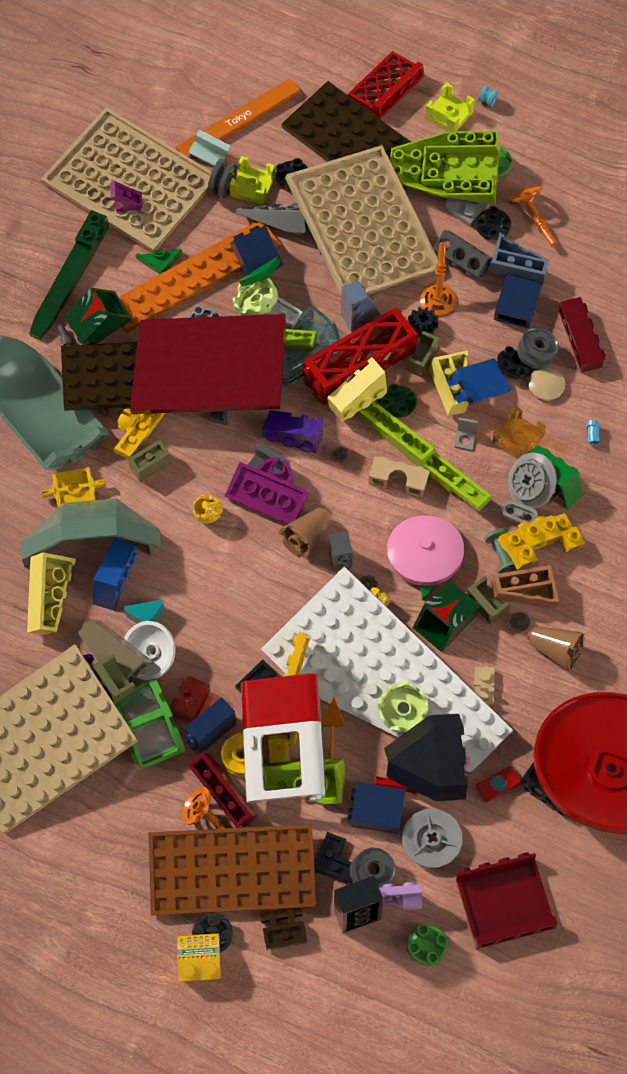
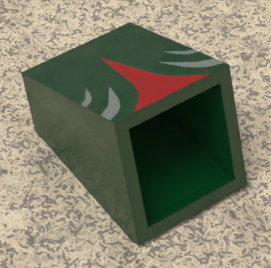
(97, 316)
(446, 616)

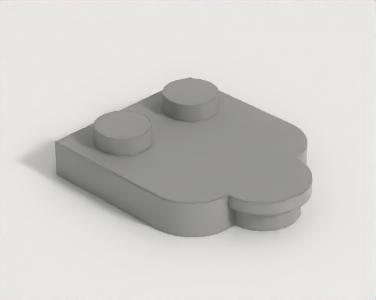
(465, 210)

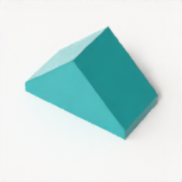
(145, 611)

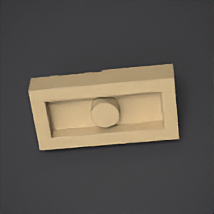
(484, 684)

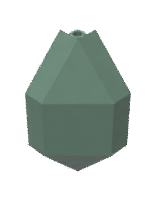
(90, 521)

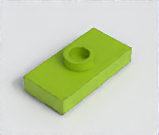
(300, 339)

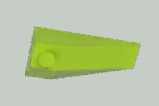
(289, 776)

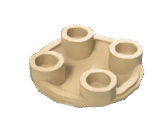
(547, 384)

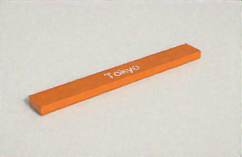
(246, 114)

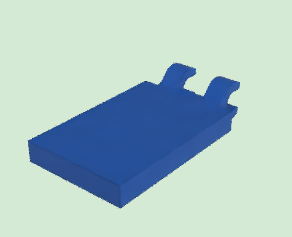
(479, 382)

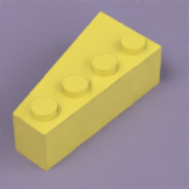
(46, 591)

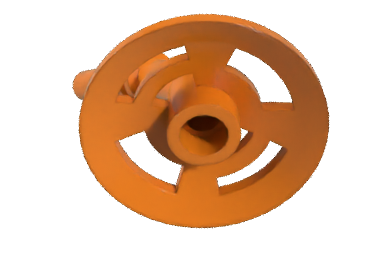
(527, 199)
(438, 294)
(201, 808)

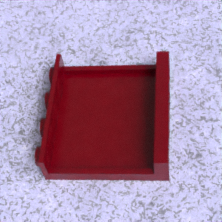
(504, 900)

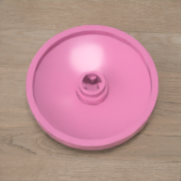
(425, 550)

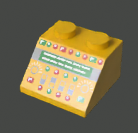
(198, 957)

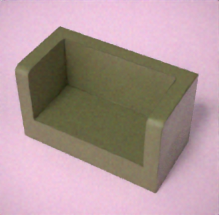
(423, 354)
(149, 460)
(490, 607)
(113, 679)

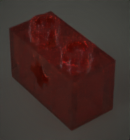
(190, 710)

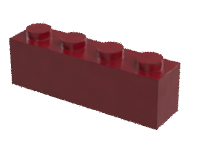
(581, 334)
(223, 790)

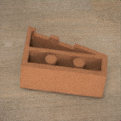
(527, 586)

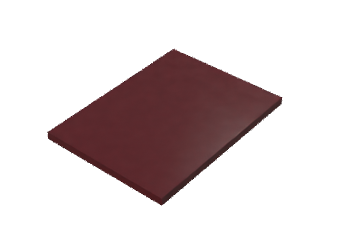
(209, 364)

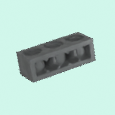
(471, 254)

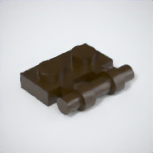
(285, 934)

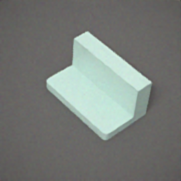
(208, 148)

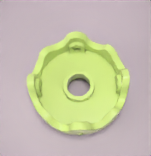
(256, 298)
(394, 696)

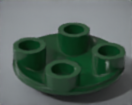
(399, 401)

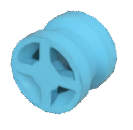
(488, 96)

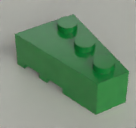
(568, 478)

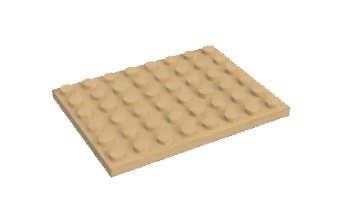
(129, 155)
(363, 221)
(55, 735)

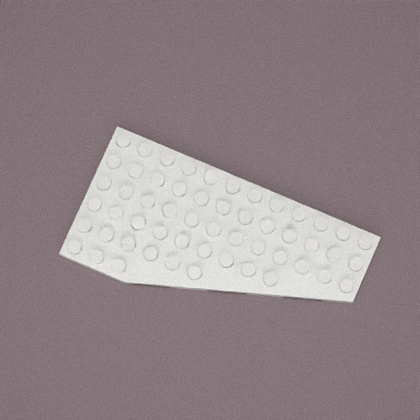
(365, 649)

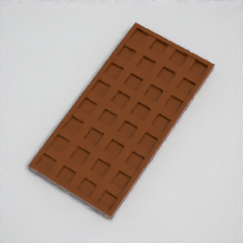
(231, 870)

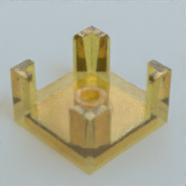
(518, 434)

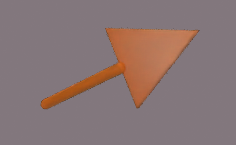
(332, 719)

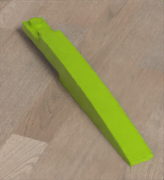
(424, 455)

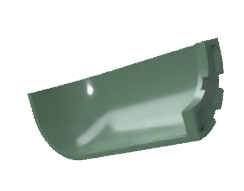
(35, 408)

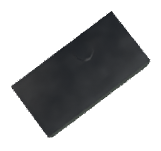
(358, 904)

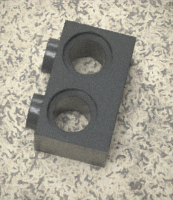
(340, 551)

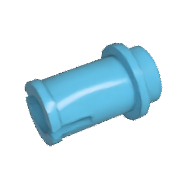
(593, 432)

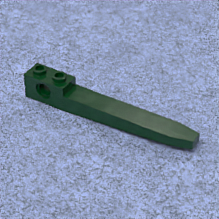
(86, 245)

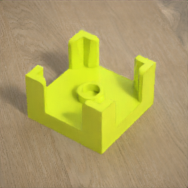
(449, 110)
(252, 183)

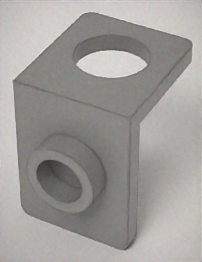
(467, 428)

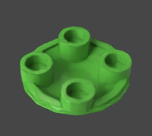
(427, 944)

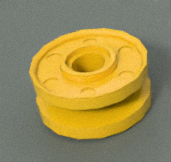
(229, 753)

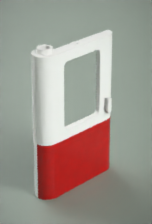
(276, 708)

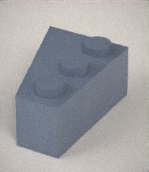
(515, 260)
(357, 306)

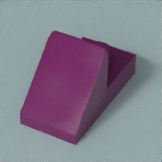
(125, 197)

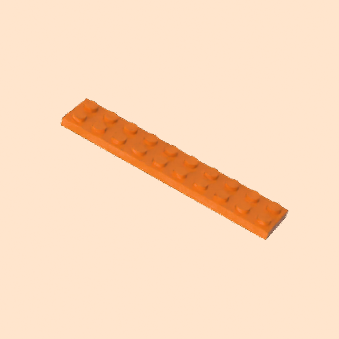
(184, 280)

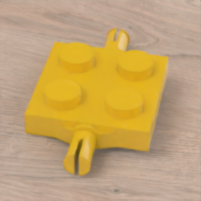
(73, 486)

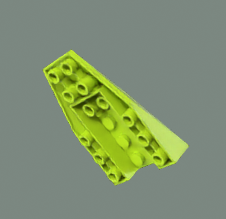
(451, 165)

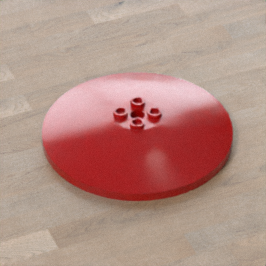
(573, 755)

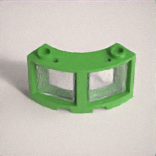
(147, 717)

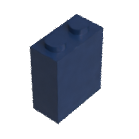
(254, 249)
(517, 301)
(210, 726)
(376, 808)

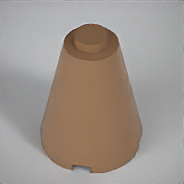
(304, 533)
(558, 644)

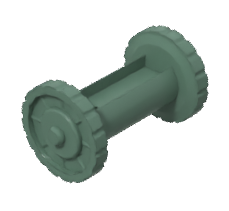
(505, 559)

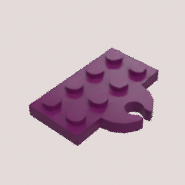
(267, 490)

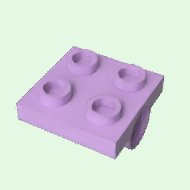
(408, 895)

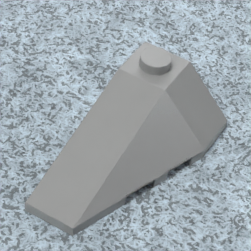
(284, 218)

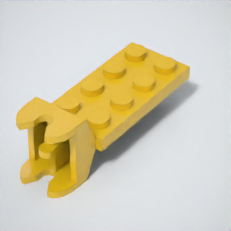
(295, 664)

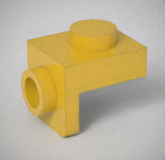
(278, 749)

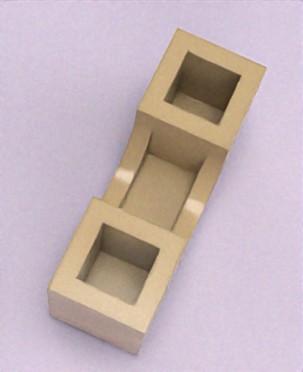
(385, 469)

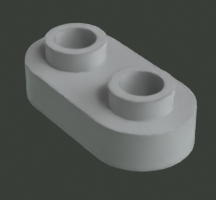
(519, 510)

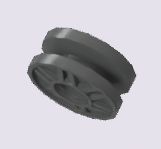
(221, 178)
(537, 348)
(377, 858)

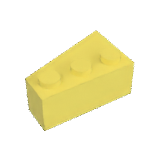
(441, 370)
(359, 392)

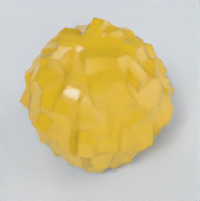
(207, 509)

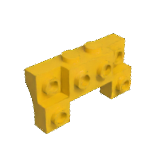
(538, 534)

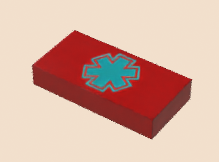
(498, 784)

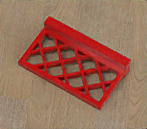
(396, 91)

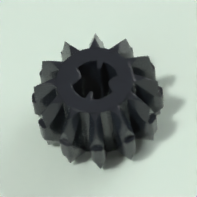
(423, 320)

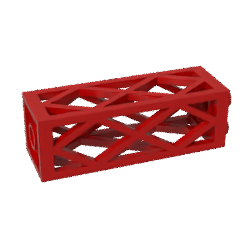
(403, 339)

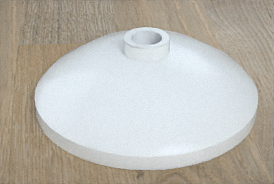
(146, 637)

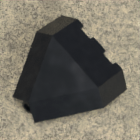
(431, 758)

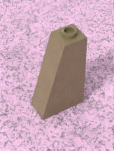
(105, 642)

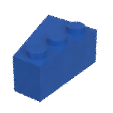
(113, 574)

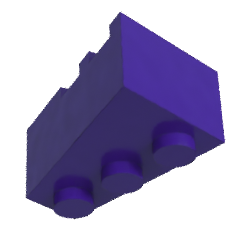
(293, 431)

